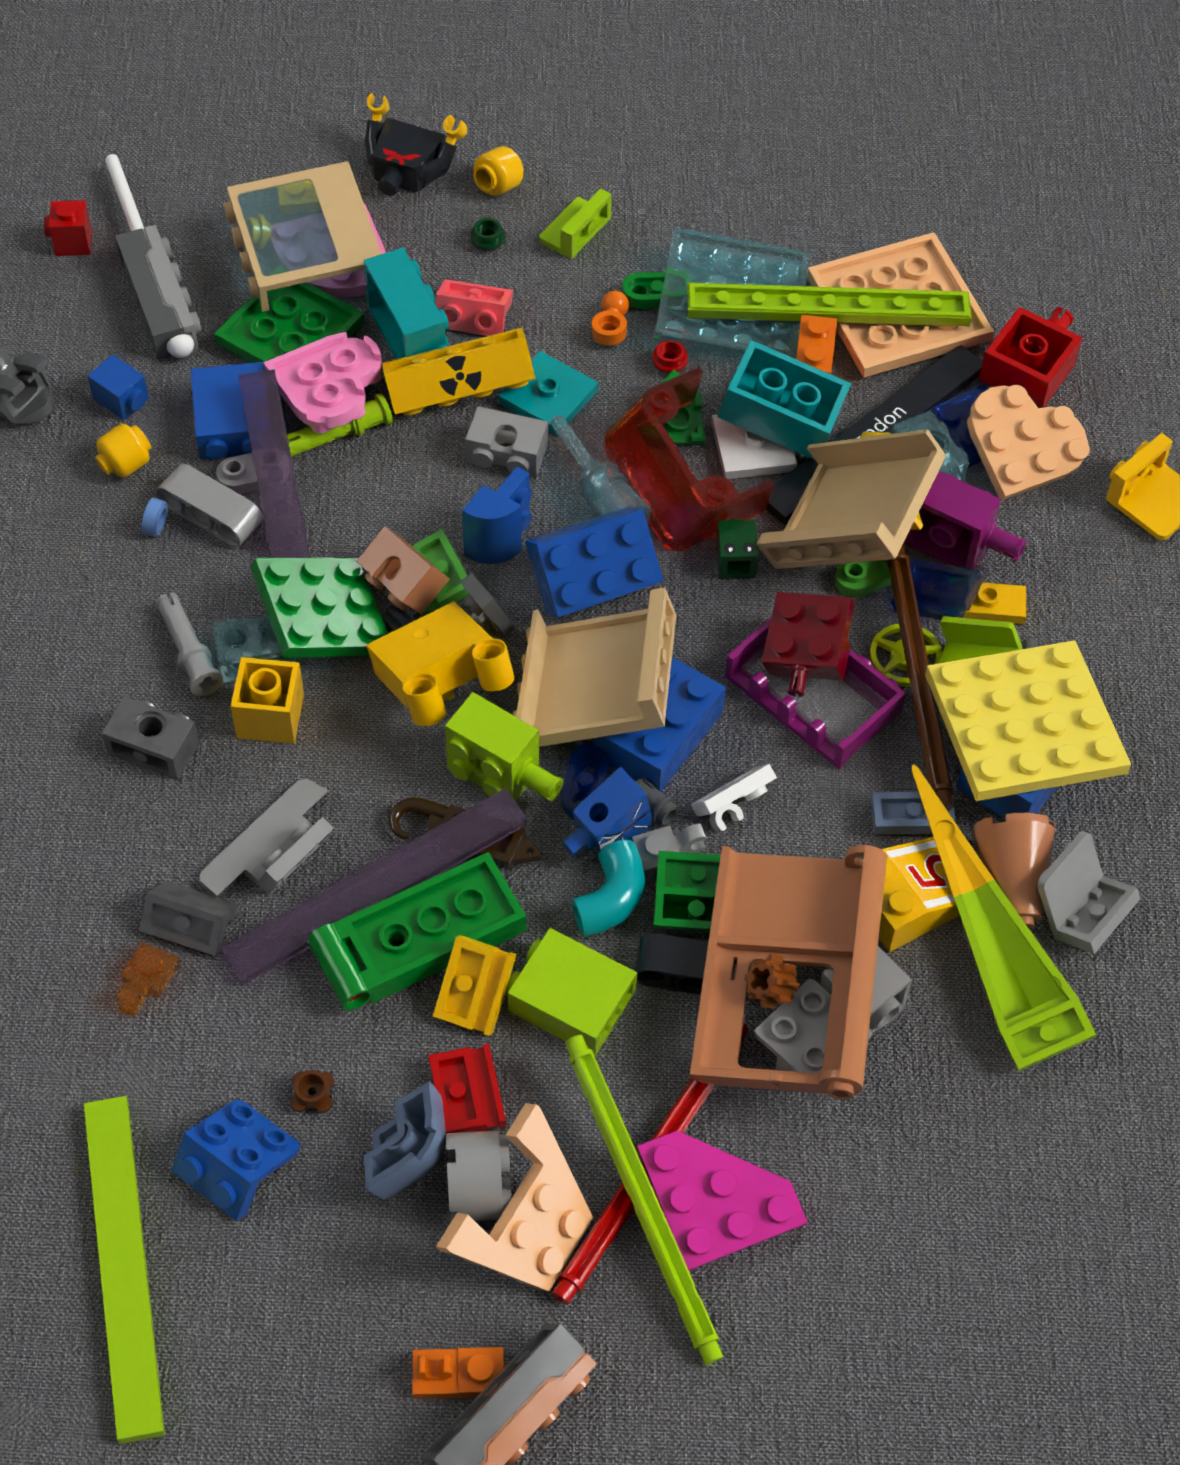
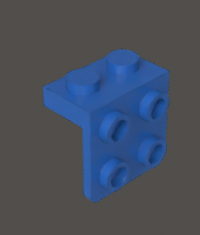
(231, 1155)

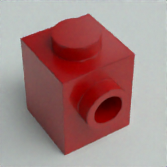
(69, 228)

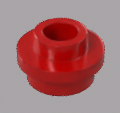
(669, 357)

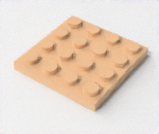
(911, 265)

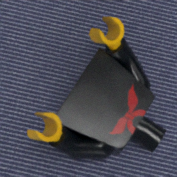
(405, 153)

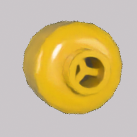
(498, 171)
(122, 450)

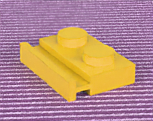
(474, 985)

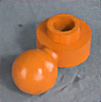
(610, 325)

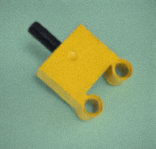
(433, 656)

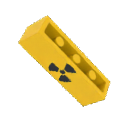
(458, 371)

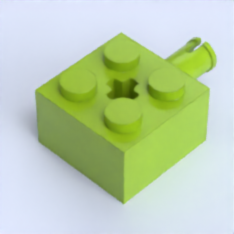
(496, 751)

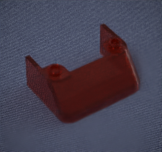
(680, 505)

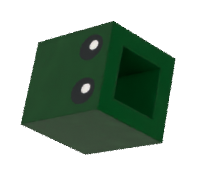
(737, 549)

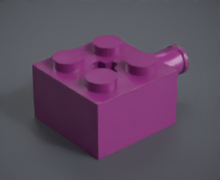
(961, 525)

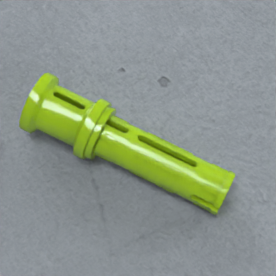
(376, 413)

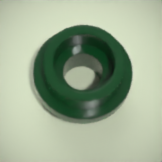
(487, 234)

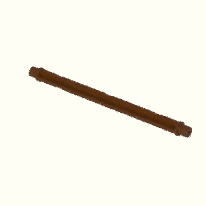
(917, 662)

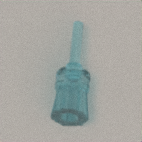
(600, 482)

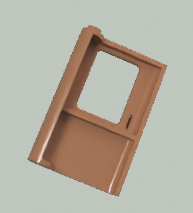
(810, 916)

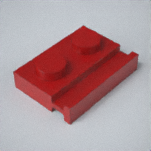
(468, 1089)

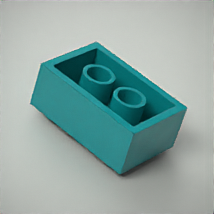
(783, 399)

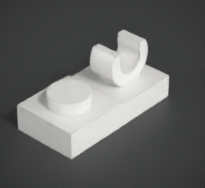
(747, 785)

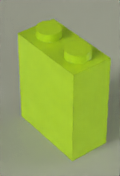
(570, 990)

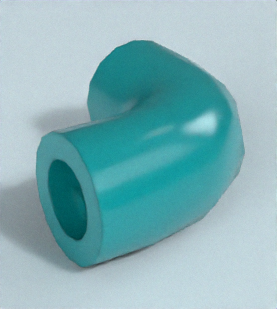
(618, 894)

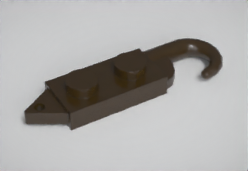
(505, 852)

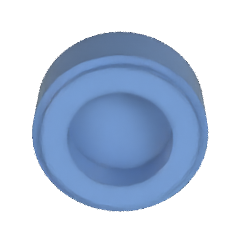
(154, 517)

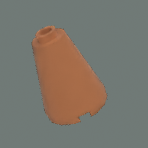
(1016, 857)

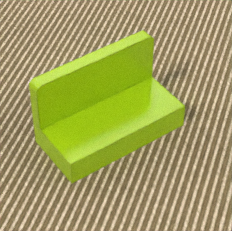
(578, 224)
(976, 638)

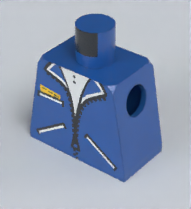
(609, 814)

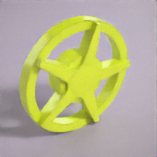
(897, 655)

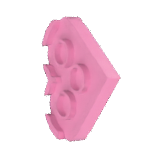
(328, 379)

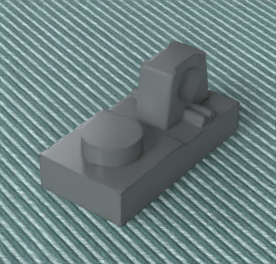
(485, 608)

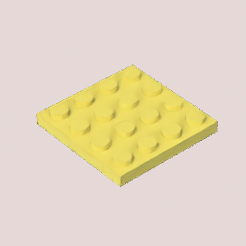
(1026, 720)

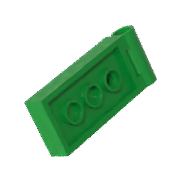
(426, 920)

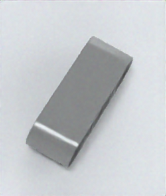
(210, 505)

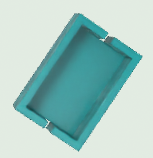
(403, 305)

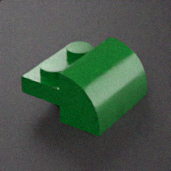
(685, 891)

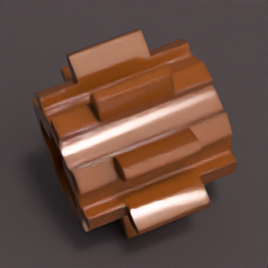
(771, 981)

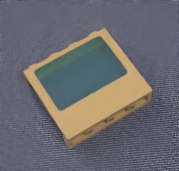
(299, 228)

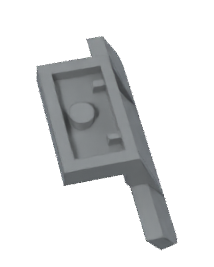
(272, 843)

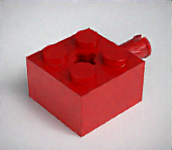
(1032, 354)

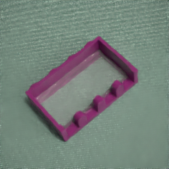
(832, 714)

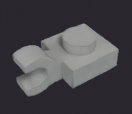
(663, 839)

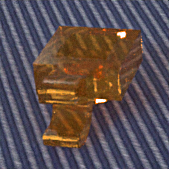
(145, 973)

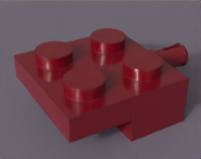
(808, 638)

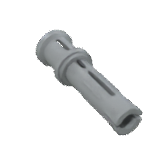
(193, 656)

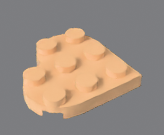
(1022, 442)

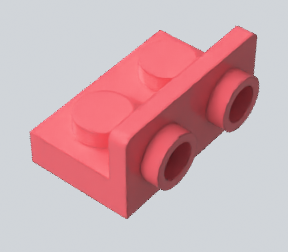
(474, 306)

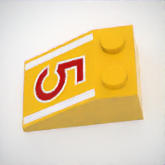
(914, 893)

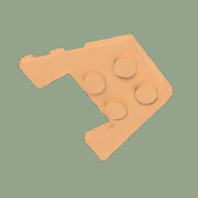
(540, 1220)

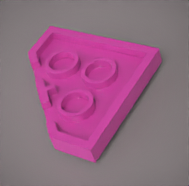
(716, 1199)

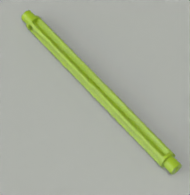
(644, 1200)

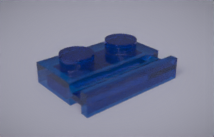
(943, 589)

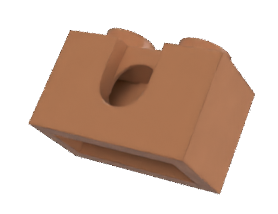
(403, 571)

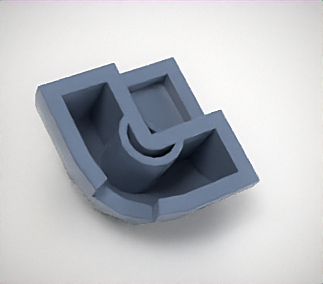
(408, 1144)

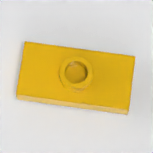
(999, 603)

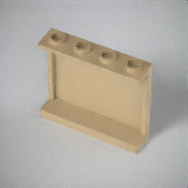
(857, 501)
(598, 673)

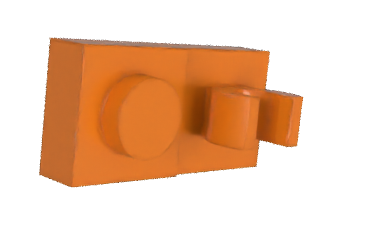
(454, 1371)

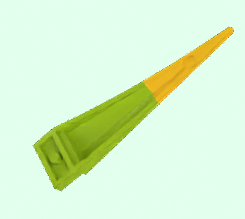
(1024, 988)

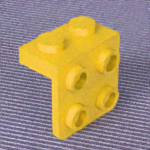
(1148, 488)

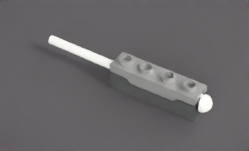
(154, 278)

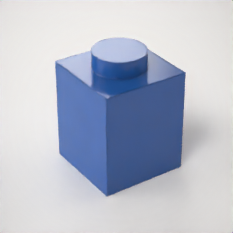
(118, 387)

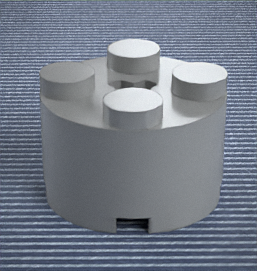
(476, 1174)

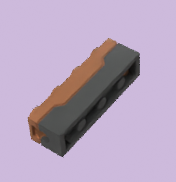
(516, 1402)

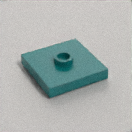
(553, 392)

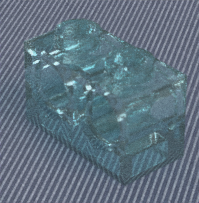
(253, 637)

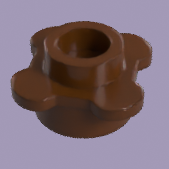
(309, 1080)

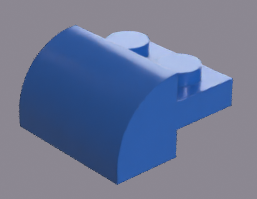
(497, 519)

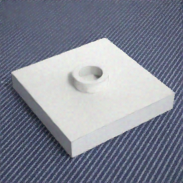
(748, 454)

